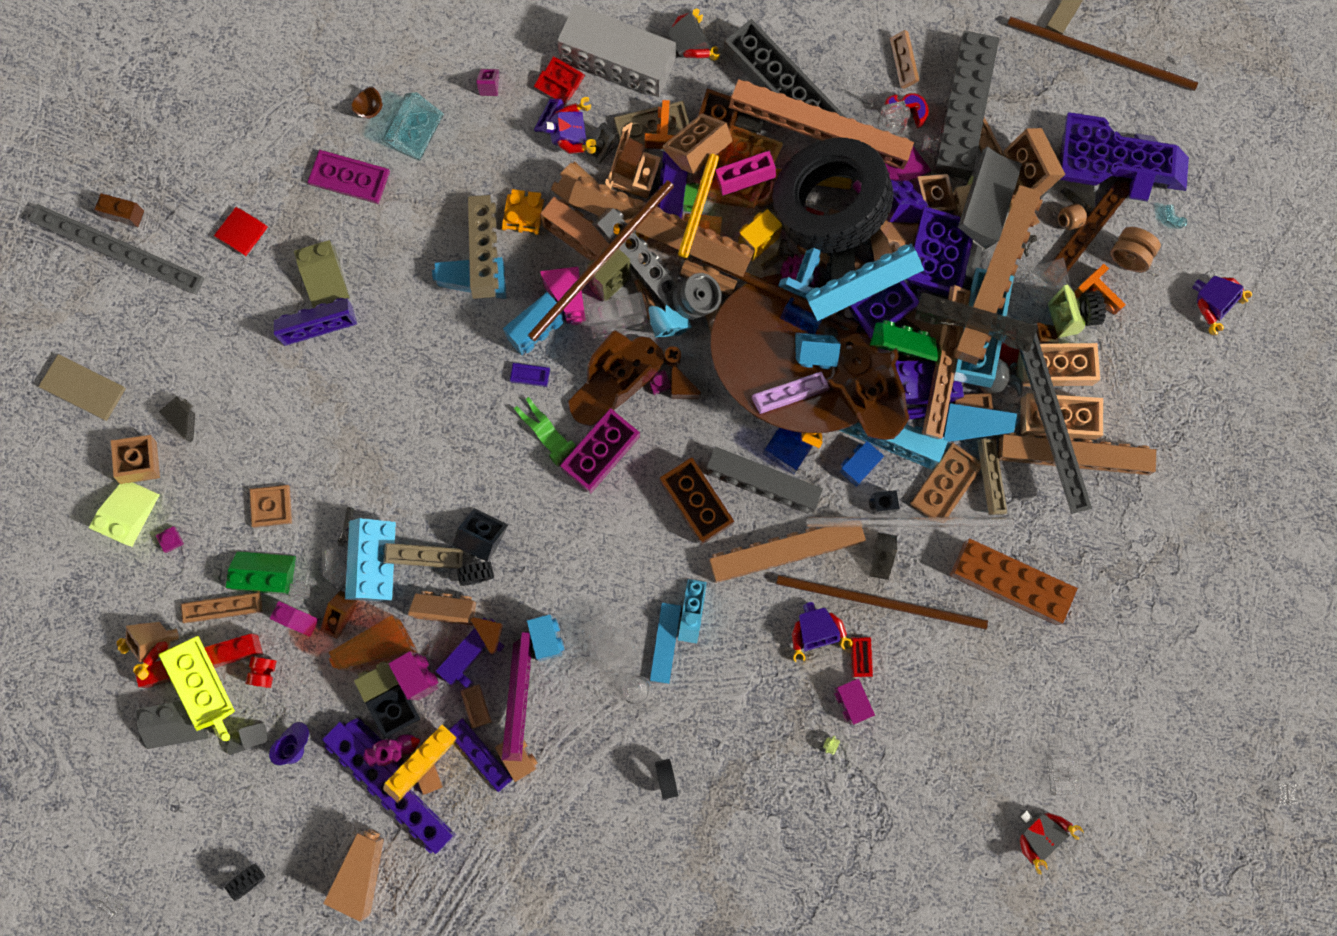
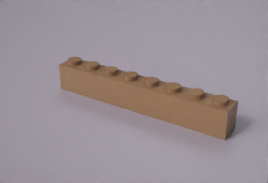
(1089, 455)
(783, 551)

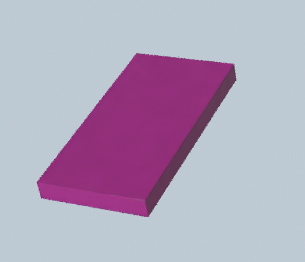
(348, 176)

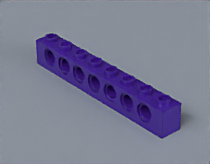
(443, 833)

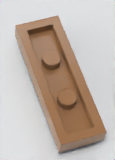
(904, 59)

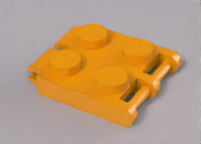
(523, 211)

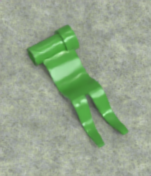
(547, 434)

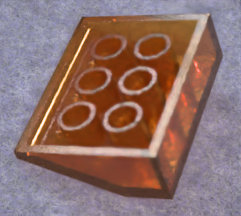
(743, 146)

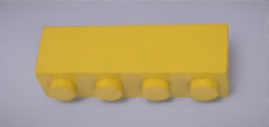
(419, 763)

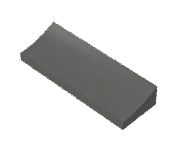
(989, 198)

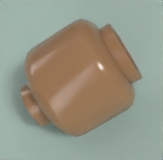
(1072, 217)

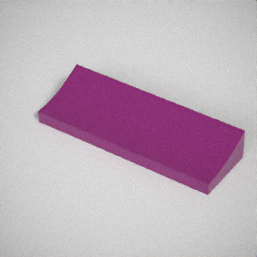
(517, 699)

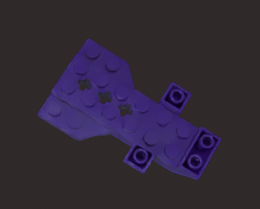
(1137, 158)

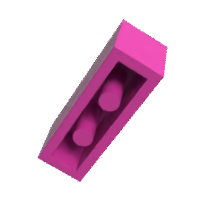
(746, 173)

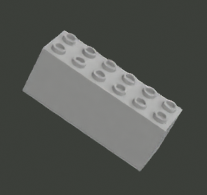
(616, 50)

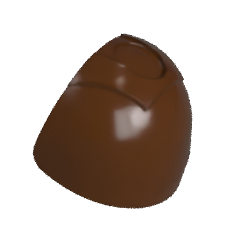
(367, 103)

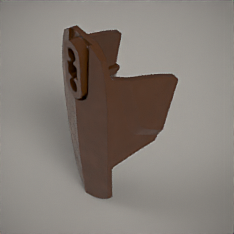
(614, 377)

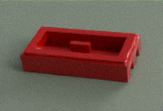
(861, 657)

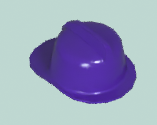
(290, 745)

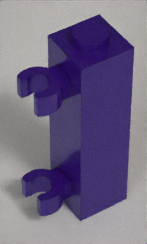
(462, 658)

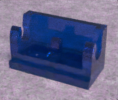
(800, 317)

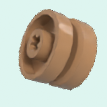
(1135, 249)

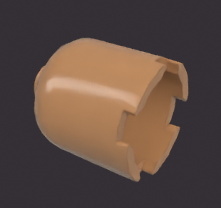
(569, 177)

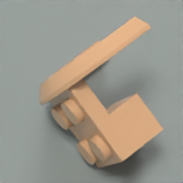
(644, 173)

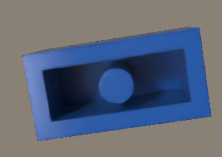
(861, 463)

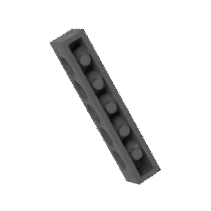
(605, 225)

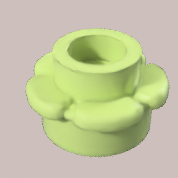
(831, 745)

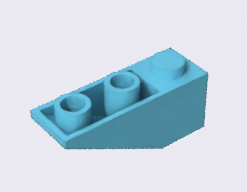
(692, 611)

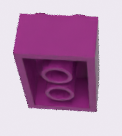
(414, 676)

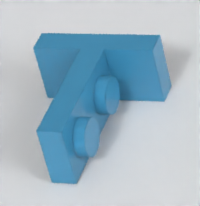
(805, 275)

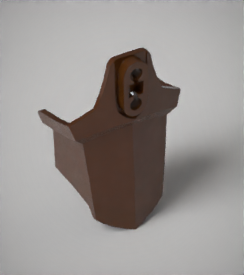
(871, 388)

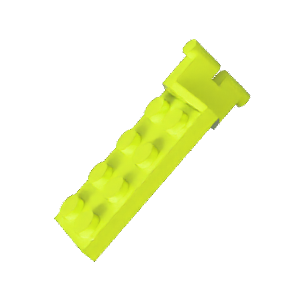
(198, 686)

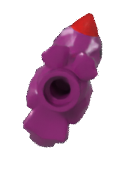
(388, 750)

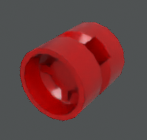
(260, 672)

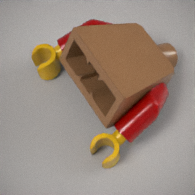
(146, 643)

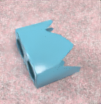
(667, 323)

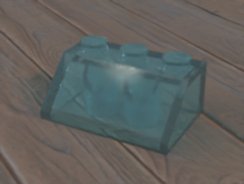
(412, 126)

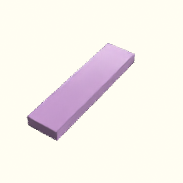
(790, 392)

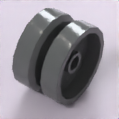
(697, 296)

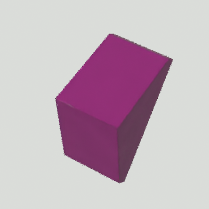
(488, 82)

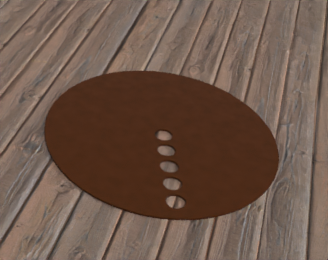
(758, 352)

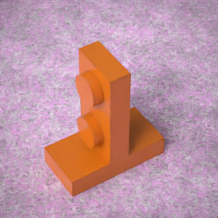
(657, 140)
(1093, 283)

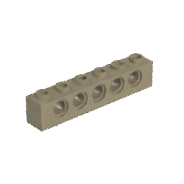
(481, 247)

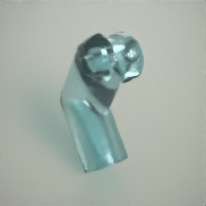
(1174, 220)

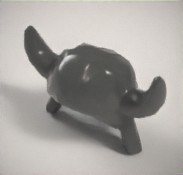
(1003, 378)

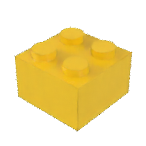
(760, 233)

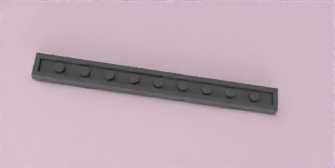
(116, 249)
(1055, 428)

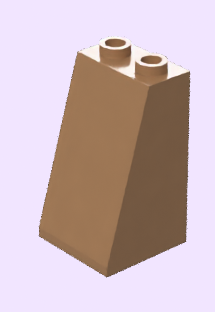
(356, 880)

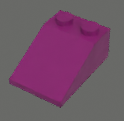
(915, 167)

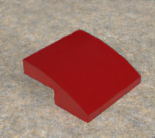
(559, 80)
(241, 231)

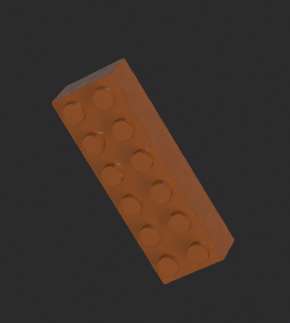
(1013, 582)

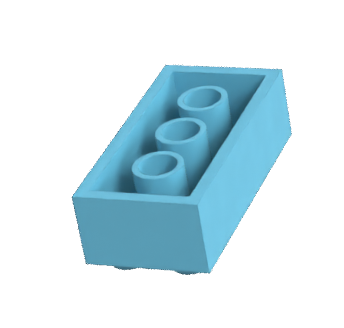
(366, 574)

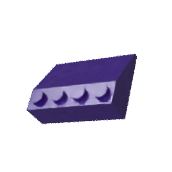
(942, 252)

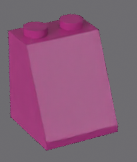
(557, 283)

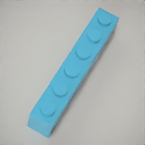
(864, 282)

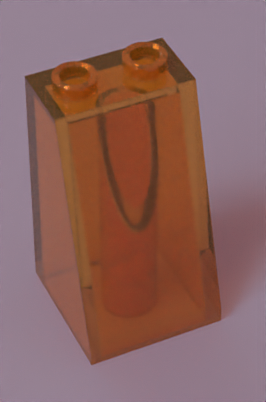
(378, 643)

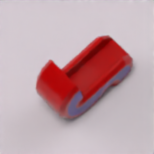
(916, 105)

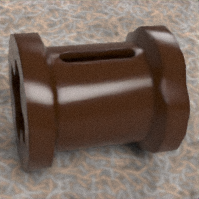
(674, 351)

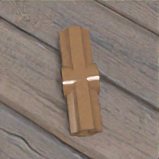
(726, 284)

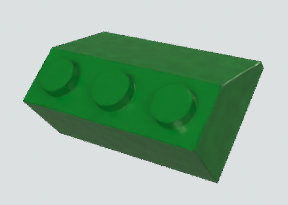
(908, 343)
(261, 573)

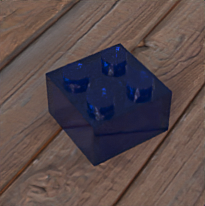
(787, 449)

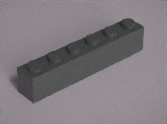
(764, 480)

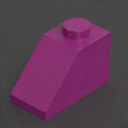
(294, 618)

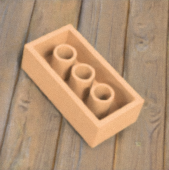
(1067, 364)
(1081, 415)

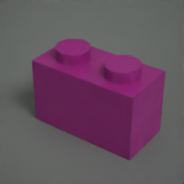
(854, 702)

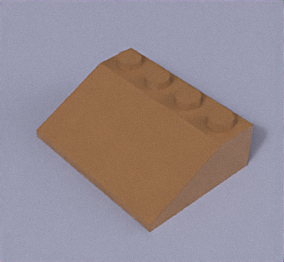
(893, 236)

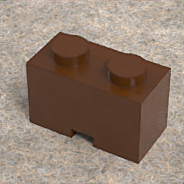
(119, 210)

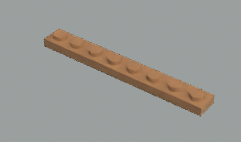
(944, 371)

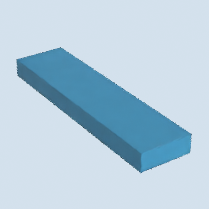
(665, 643)

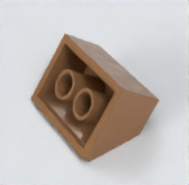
(696, 141)
(442, 608)

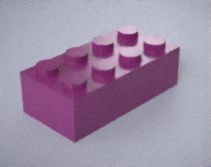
(600, 451)

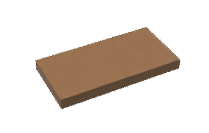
(946, 483)

